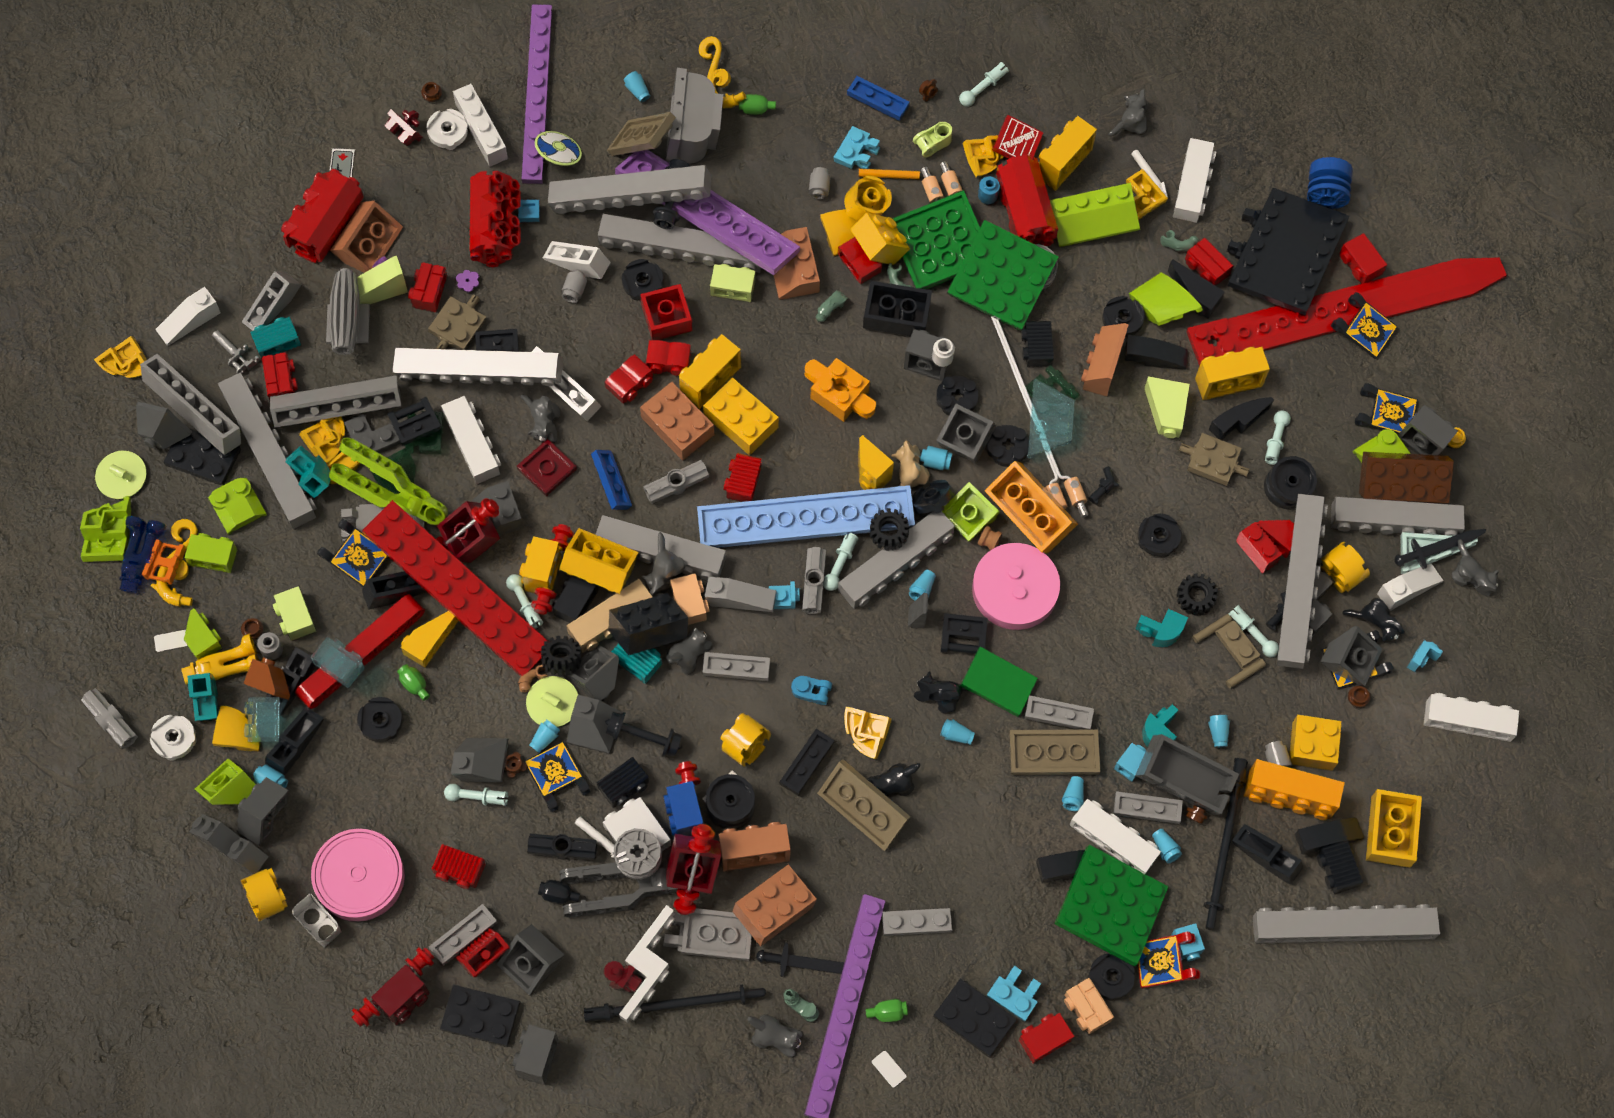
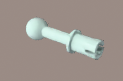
(967, 98)
(1275, 444)
(831, 580)
(514, 584)
(1270, 648)
(454, 792)

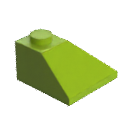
(226, 785)

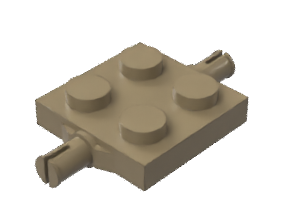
(457, 323)
(1214, 459)

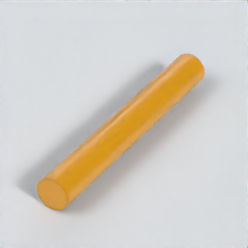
(899, 174)

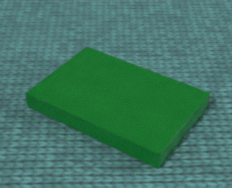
(998, 681)

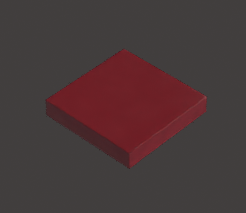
(546, 467)

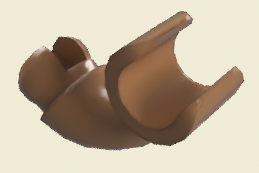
(525, 680)

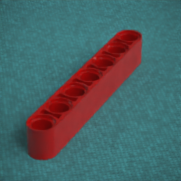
(367, 645)

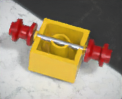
(542, 567)

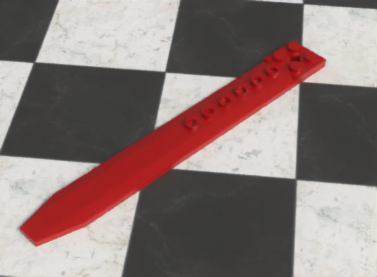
(1388, 295)

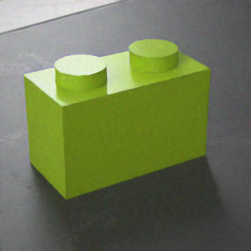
(211, 552)

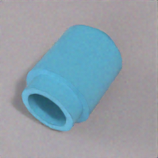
(936, 458)
(267, 771)

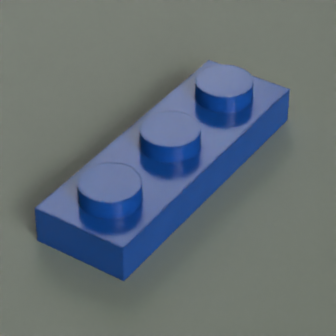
(878, 98)
(611, 480)

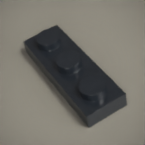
(806, 762)

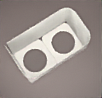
(309, 903)

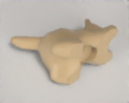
(911, 471)

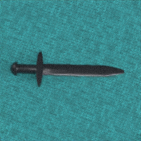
(1419, 553)
(799, 961)

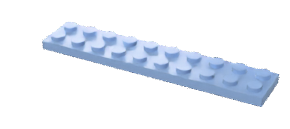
(800, 516)

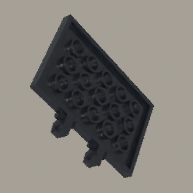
(1286, 250)

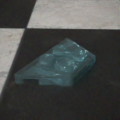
(1050, 419)

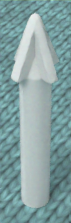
(1144, 165)
(591, 831)

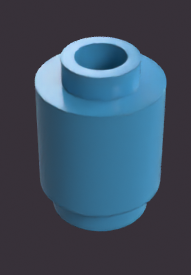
(988, 190)

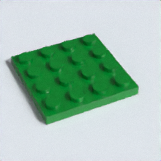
(938, 239)
(1002, 275)
(1111, 905)

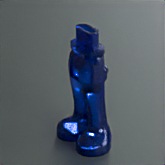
(134, 563)

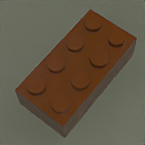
(1406, 477)

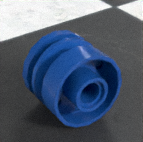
(1330, 182)

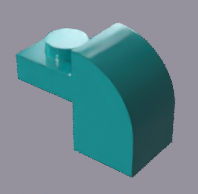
(313, 471)
(1165, 632)
(204, 695)
(1158, 726)

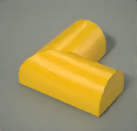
(1148, 193)

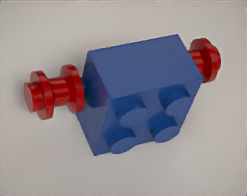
(683, 802)

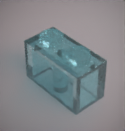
(338, 662)
(262, 719)

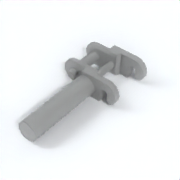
(236, 353)

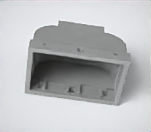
(697, 117)

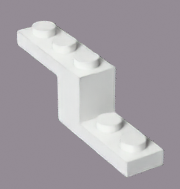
(648, 964)

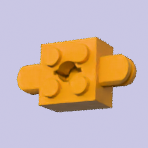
(840, 389)

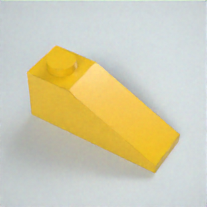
(428, 638)

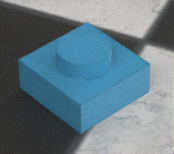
(529, 211)

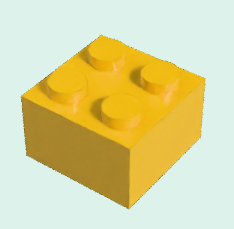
(880, 238)
(1315, 742)

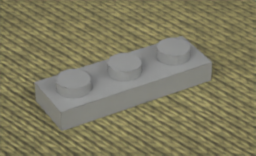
(736, 666)
(1059, 713)
(1147, 807)
(916, 922)
(462, 934)

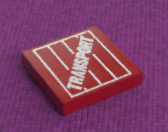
(1016, 139)

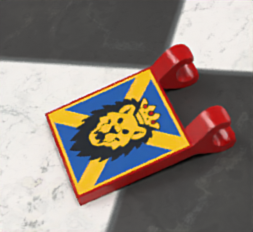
(1162, 961)

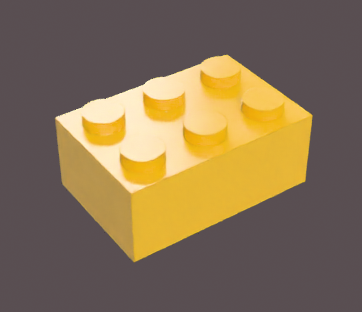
(1066, 152)
(710, 370)
(1232, 373)
(741, 416)
(598, 560)
(1393, 828)

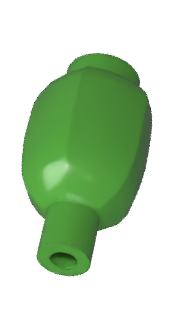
(756, 104)
(413, 681)
(888, 1010)

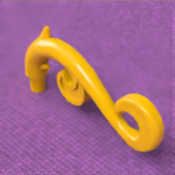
(720, 74)
(182, 571)

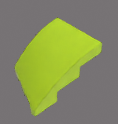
(1164, 299)
(105, 532)

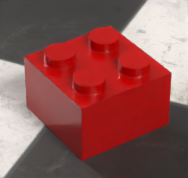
(666, 312)

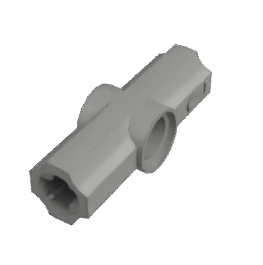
(688, 475)
(814, 569)
(109, 718)

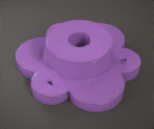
(462, 279)

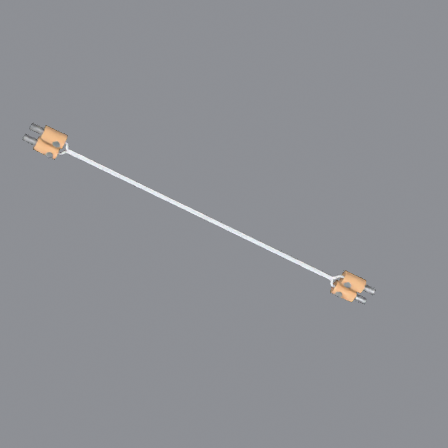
(1072, 484)

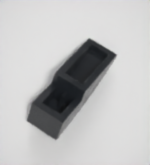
(1155, 352)
(1240, 417)
(295, 672)
(294, 741)
(1328, 833)
(1268, 854)
(1059, 866)

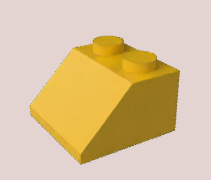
(874, 466)

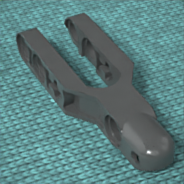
(650, 886)

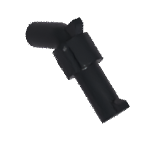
(1105, 486)
(1278, 616)

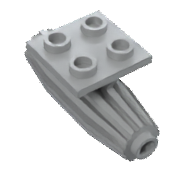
(345, 315)

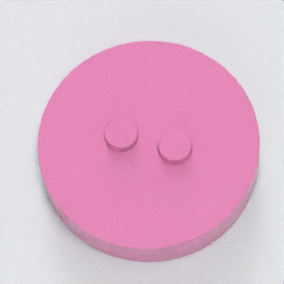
(1016, 586)
(358, 875)

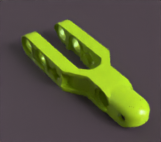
(411, 497)

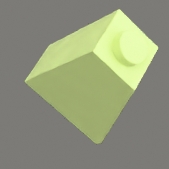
(382, 282)
(1167, 405)

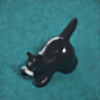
(1378, 614)
(943, 692)
(896, 779)

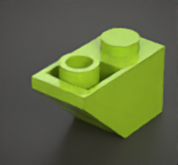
(199, 637)

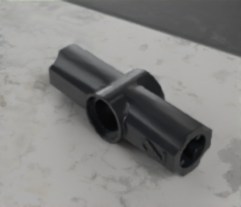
(547, 844)

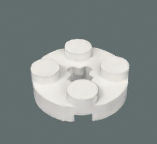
(450, 139)
(173, 749)

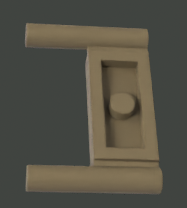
(1237, 645)

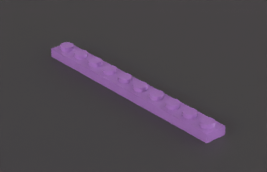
(536, 92)
(844, 1007)

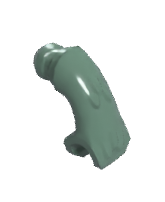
(1177, 245)
(893, 275)
(836, 300)
(802, 1007)

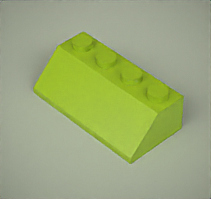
(1095, 214)

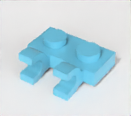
(852, 147)
(1012, 998)

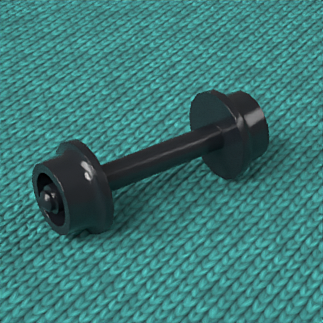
(665, 216)
(670, 744)

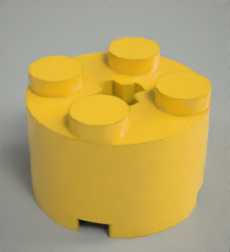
(867, 196)
(1344, 567)
(745, 740)
(263, 894)

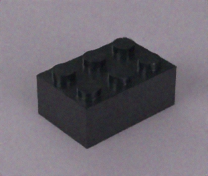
(896, 308)
(648, 624)

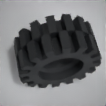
(892, 518)
(1196, 582)
(561, 665)

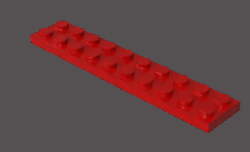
(456, 588)

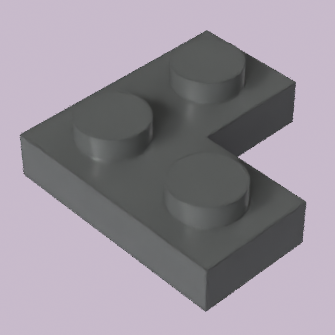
(377, 440)

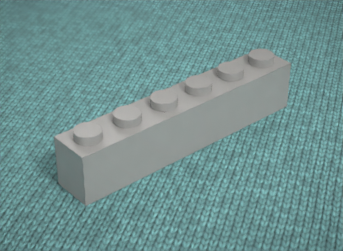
(335, 401)
(190, 404)
(1396, 516)
(698, 557)
(890, 565)

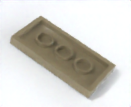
(641, 134)
(1054, 752)
(863, 805)

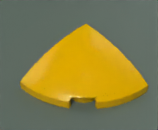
(980, 155)
(837, 228)
(123, 359)
(324, 437)
(230, 730)
(867, 730)

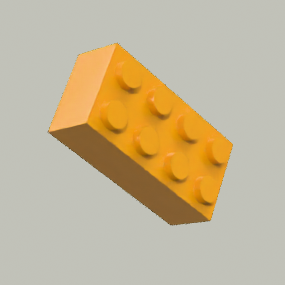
(1031, 507)
(1293, 790)

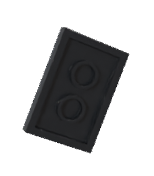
(201, 458)
(480, 1015)
(974, 1017)

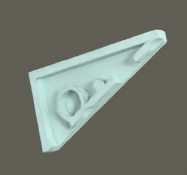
(1423, 540)

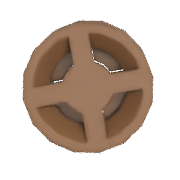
(989, 538)

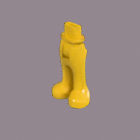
(214, 662)

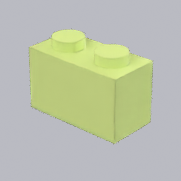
(732, 282)
(294, 613)

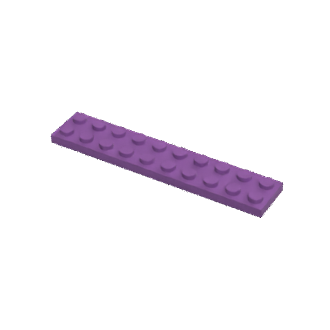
(723, 220)

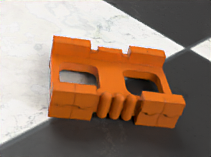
(156, 560)

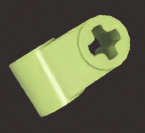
(930, 140)

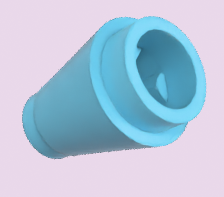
(636, 85)
(922, 585)
(1219, 729)
(956, 732)
(544, 736)
(1074, 794)
(1169, 848)

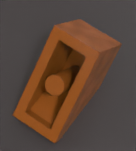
(267, 678)

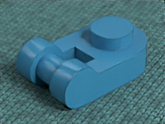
(803, 687)

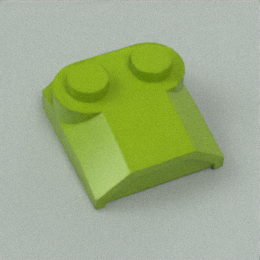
(1385, 442)
(236, 504)
(970, 511)

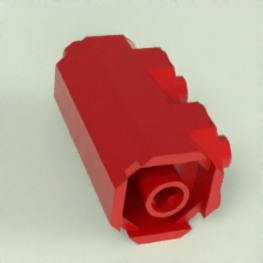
(1027, 200)
(323, 217)
(492, 221)

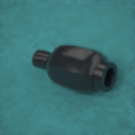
(557, 892)

